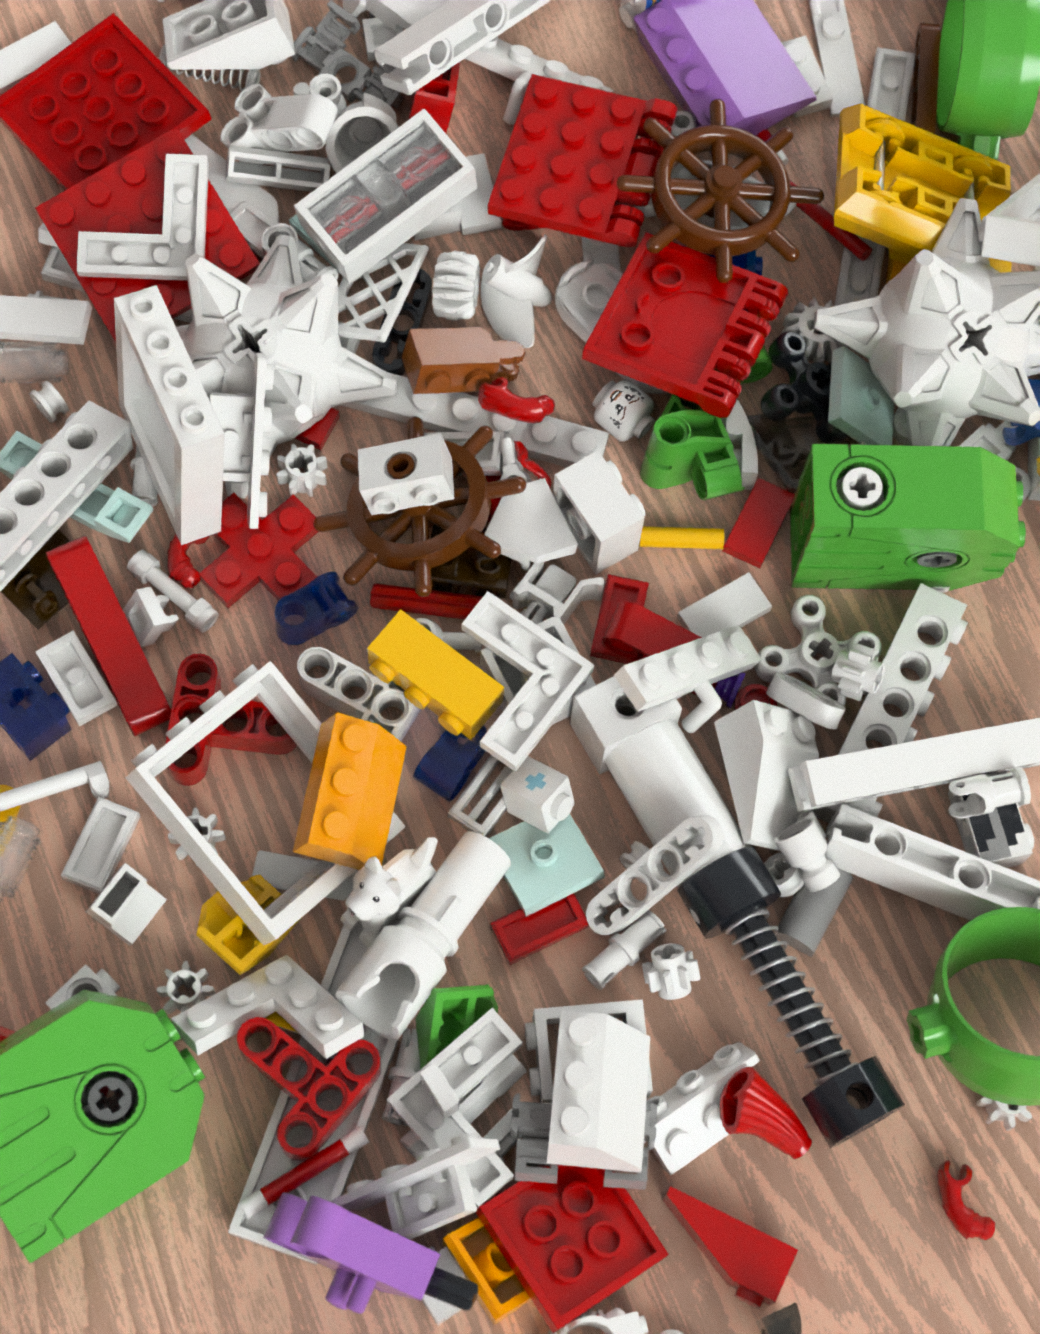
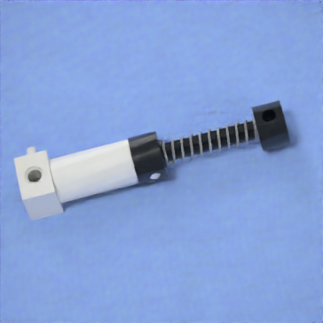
(727, 892)

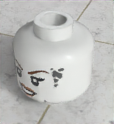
(623, 410)

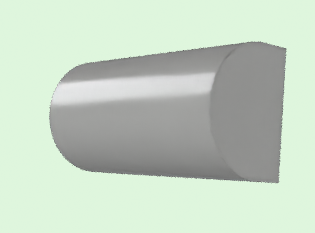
(811, 914)

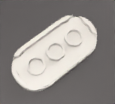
(583, 297)

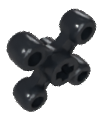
(807, 387)

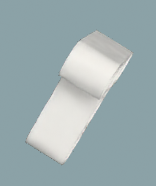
(344, 675)

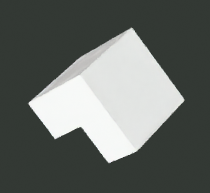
(126, 904)

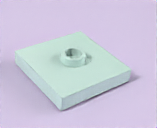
(858, 400)
(548, 864)

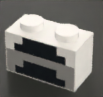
(996, 835)

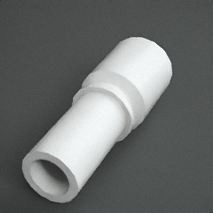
(409, 957)

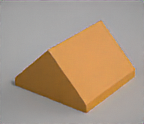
(484, 1264)

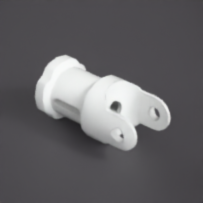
(989, 793)

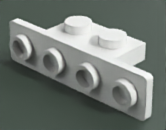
(244, 422)
(690, 1110)
(425, 1192)

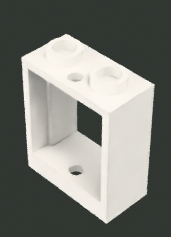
(537, 1038)

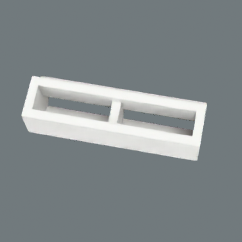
(276, 175)

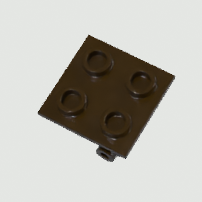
(472, 570)
(35, 586)

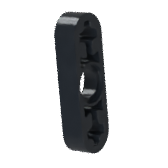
(415, 312)

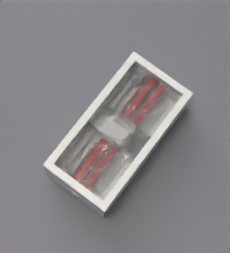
(386, 196)

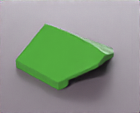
(448, 1015)

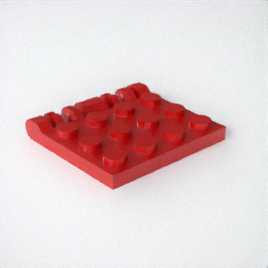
(568, 157)
(679, 323)

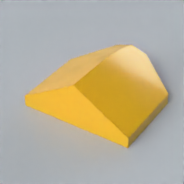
(229, 935)

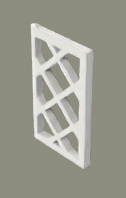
(356, 327)

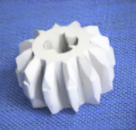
(456, 285)
(818, 346)

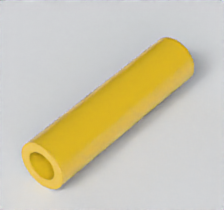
(682, 537)

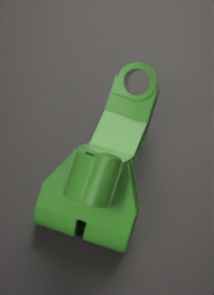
(696, 446)

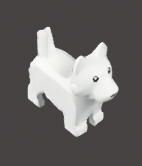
(383, 891)

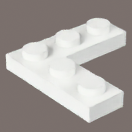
(156, 254)
(553, 671)
(274, 988)
(464, 1066)

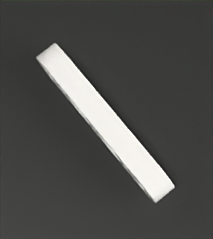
(651, 871)

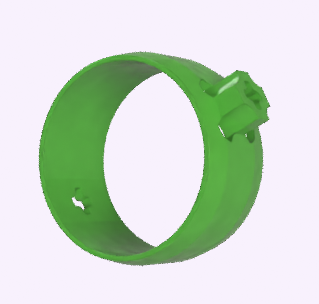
(988, 71)
(943, 1030)

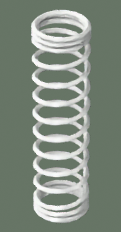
(253, 75)

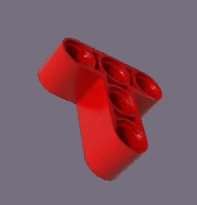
(251, 738)
(315, 1082)

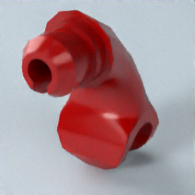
(502, 401)
(179, 563)
(963, 1218)

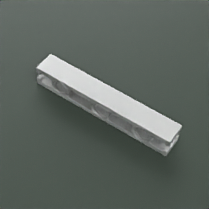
(446, 39)
(914, 764)
(924, 866)

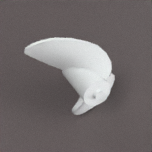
(510, 292)

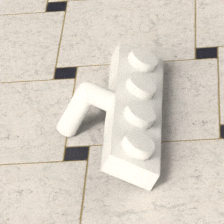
(518, 65)
(689, 669)

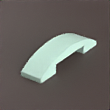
(105, 510)

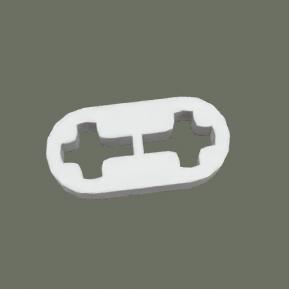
(805, 700)

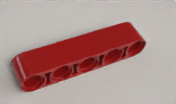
(109, 635)

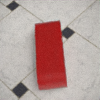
(642, 633)

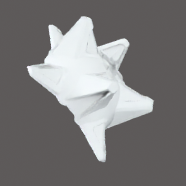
(292, 327)
(949, 335)

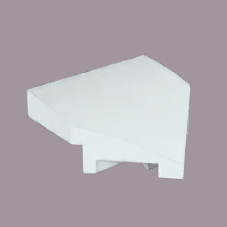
(531, 526)

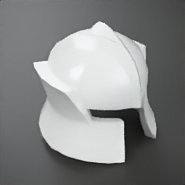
(358, 130)

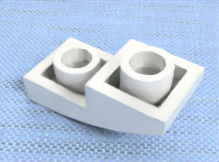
(744, 445)

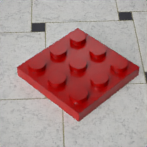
(571, 1240)

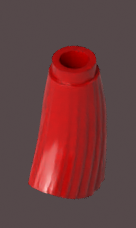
(756, 1109)

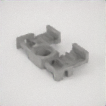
(327, 55)
(532, 1150)

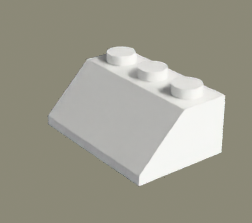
(598, 1093)

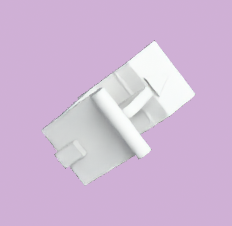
(551, 591)

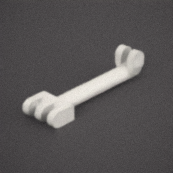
(93, 774)

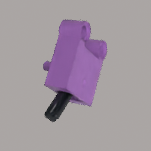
(363, 1255)

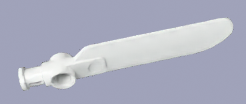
(256, 213)

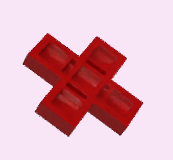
(260, 553)

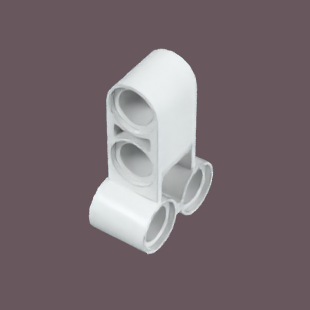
(279, 122)

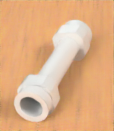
(198, 612)

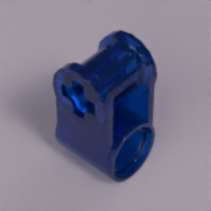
(319, 603)
(449, 764)

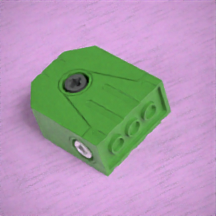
(903, 517)
(68, 1146)

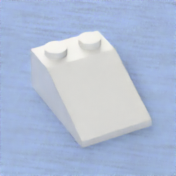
(228, 35)
(757, 751)

